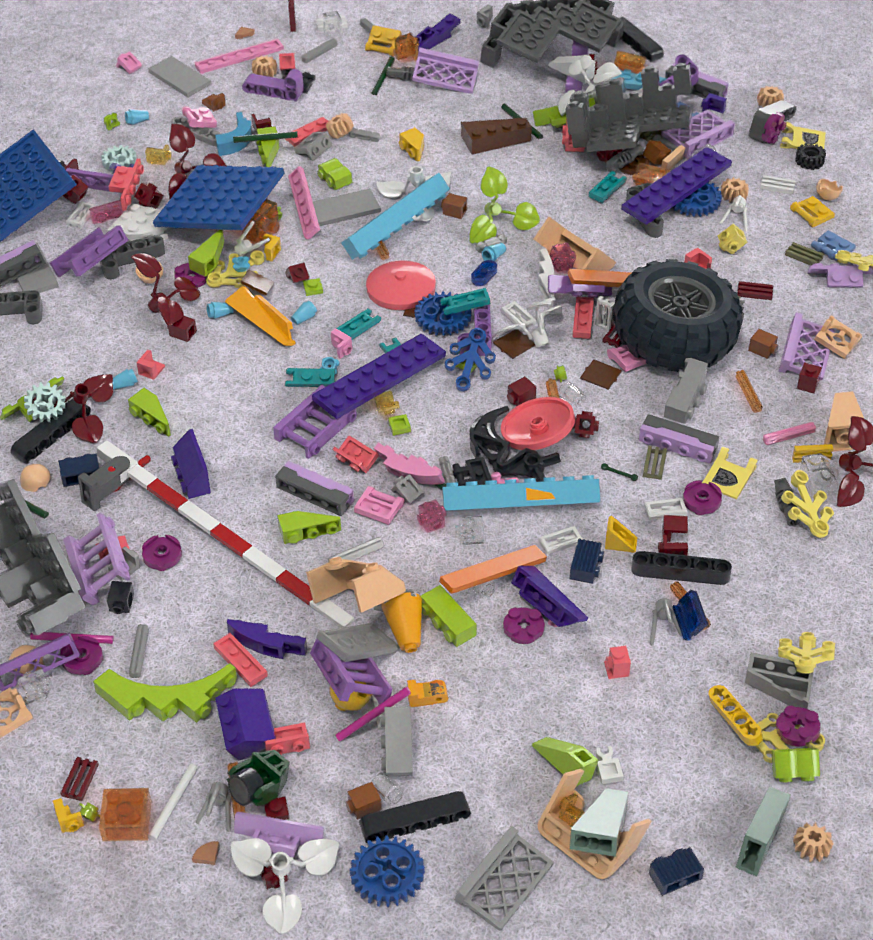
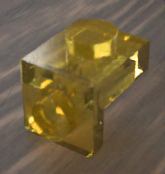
(158, 156)
(386, 403)
(569, 812)

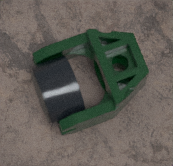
(258, 778)

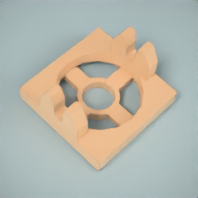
(836, 346)
(23, 716)

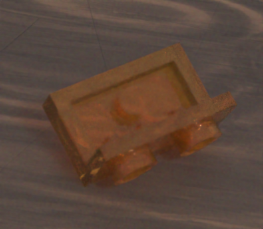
(406, 46)
(630, 61)
(648, 174)

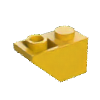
(412, 142)

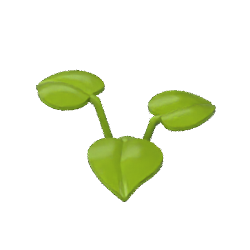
(492, 184)

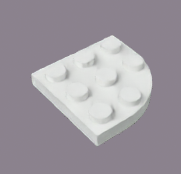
(138, 222)

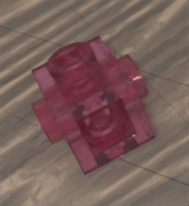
(562, 257)
(431, 515)

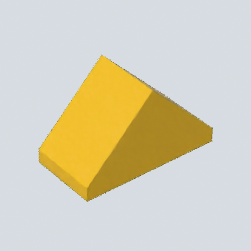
(619, 537)

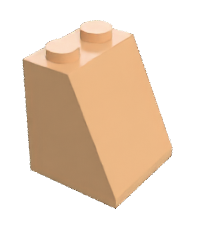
(842, 409)

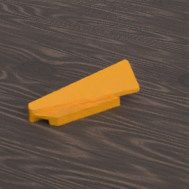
(262, 314)

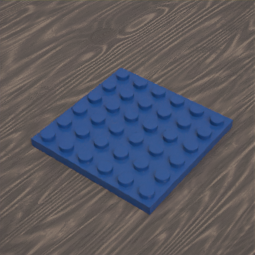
(29, 182)
(219, 197)

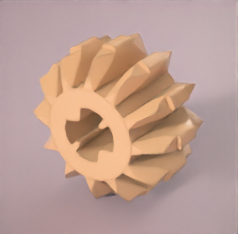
(264, 66)
(769, 96)
(339, 125)
(734, 187)
(813, 842)

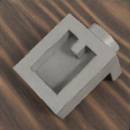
(484, 16)
(407, 488)
(131, 559)

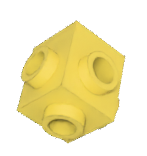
(732, 239)

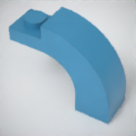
(225, 142)

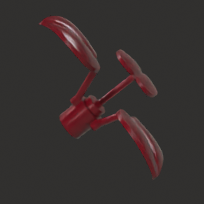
(180, 140)
(170, 310)
(100, 390)
(859, 436)

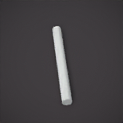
(158, 826)

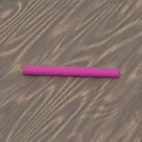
(106, 639)
(373, 714)

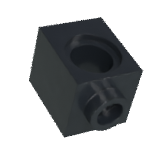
(120, 597)

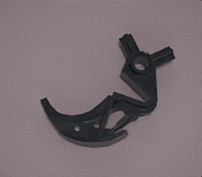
(524, 463)

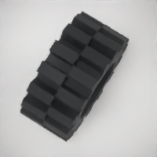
(805, 151)

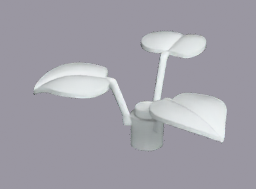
(603, 74)
(394, 189)
(538, 334)
(254, 853)

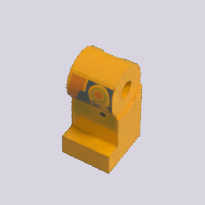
(427, 693)

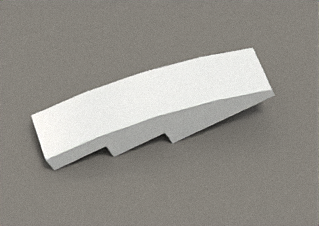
(545, 269)

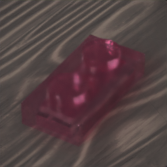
(106, 212)

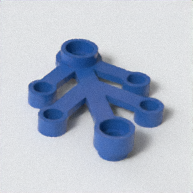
(471, 356)

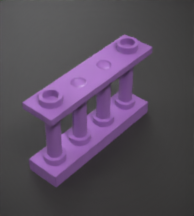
(89, 251)
(297, 418)
(343, 680)

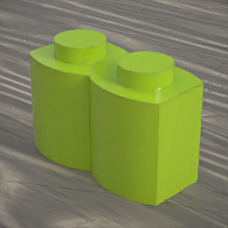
(334, 174)
(795, 763)

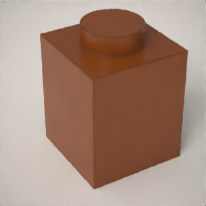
(656, 152)
(454, 205)
(763, 343)
(363, 800)

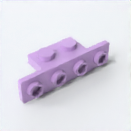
(841, 275)
(278, 833)

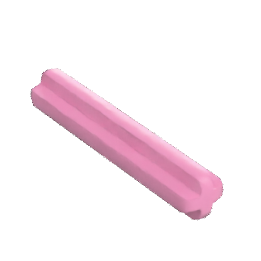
(789, 433)

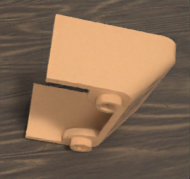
(586, 255)
(370, 582)
(559, 832)

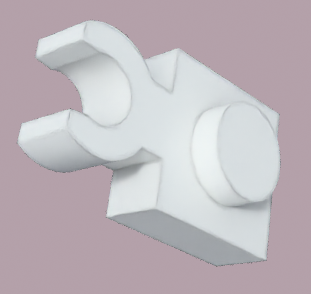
(608, 768)

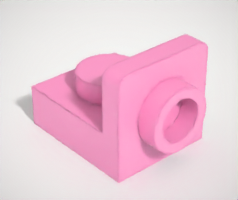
(128, 62)
(341, 342)

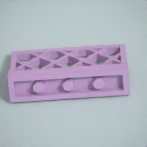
(447, 63)
(713, 136)
(794, 344)

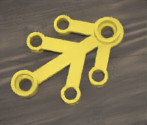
(856, 258)
(217, 279)
(817, 526)
(805, 662)
(776, 740)

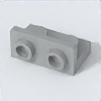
(314, 145)

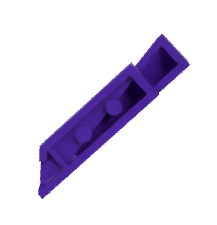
(546, 597)

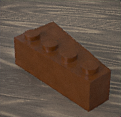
(495, 134)

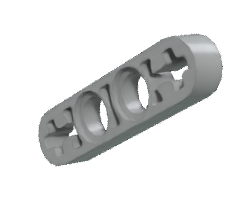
(209, 138)

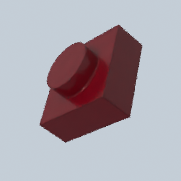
(277, 808)

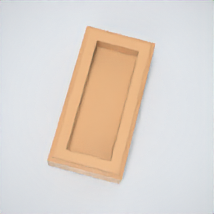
(673, 158)

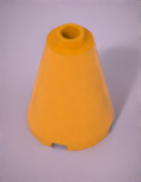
(404, 619)

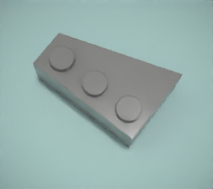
(687, 392)
(779, 679)
(397, 741)

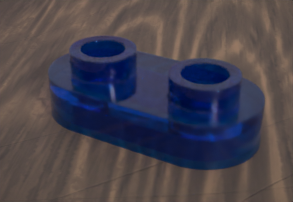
(484, 273)

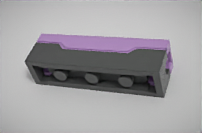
(705, 84)
(20, 262)
(679, 438)
(314, 488)

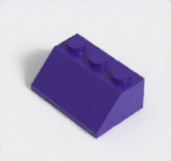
(190, 466)
(244, 721)

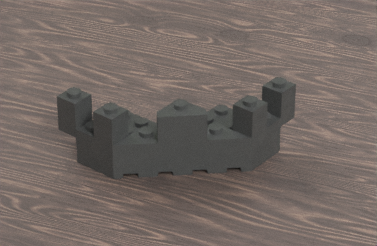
(533, 26)
(622, 117)
(36, 567)

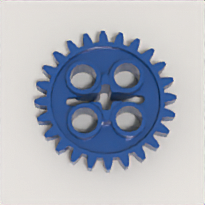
(701, 201)
(431, 316)
(387, 871)

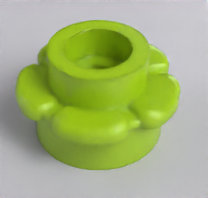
(560, 373)

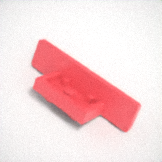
(125, 182)

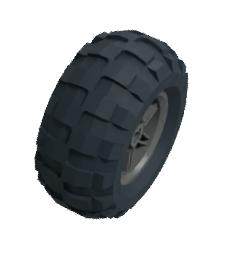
(677, 314)

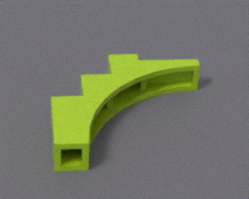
(163, 701)

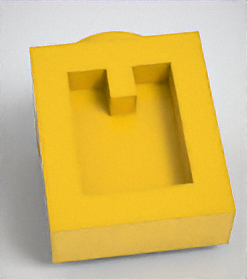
(271, 247)
(67, 821)

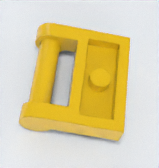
(383, 36)
(813, 207)

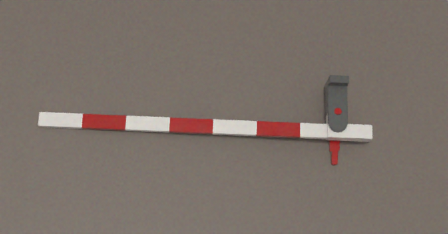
(122, 468)

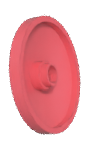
(400, 284)
(538, 423)

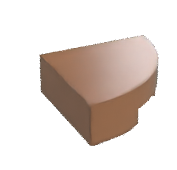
(244, 32)
(206, 853)

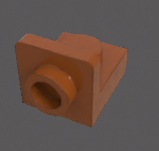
(214, 102)

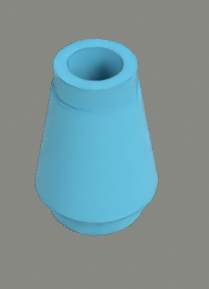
(136, 116)
(493, 251)
(218, 309)
(304, 312)
(124, 379)

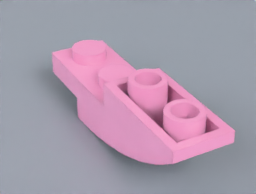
(403, 466)

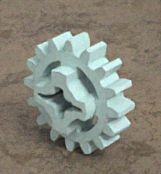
(120, 155)
(44, 403)

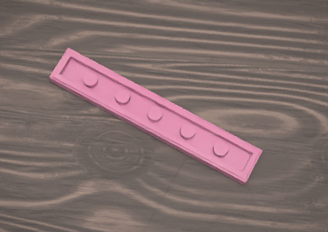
(239, 56)
(304, 202)

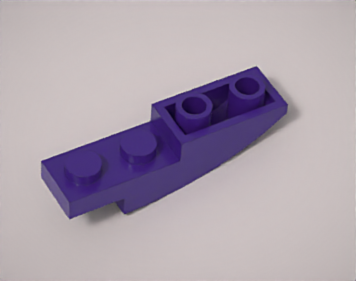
(437, 34)
(259, 639)

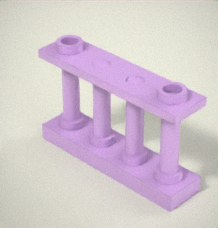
(79, 559)

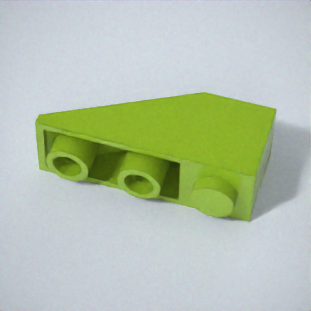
(267, 148)
(207, 255)
(148, 408)
(304, 525)
(567, 757)

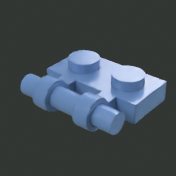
(830, 243)

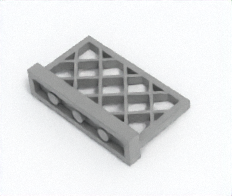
(489, 865)

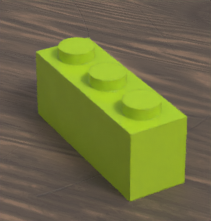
(448, 616)

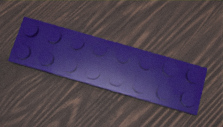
(676, 185)
(378, 376)

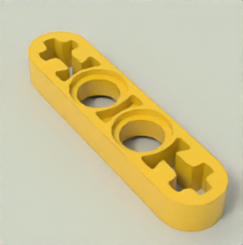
(734, 715)

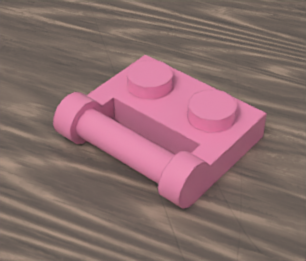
(199, 117)
(624, 358)
(378, 509)

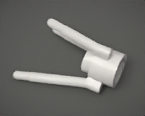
(737, 206)
(245, 246)

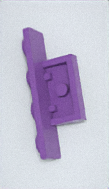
(563, 285)

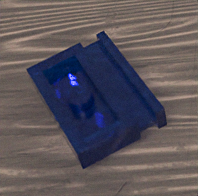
(690, 615)

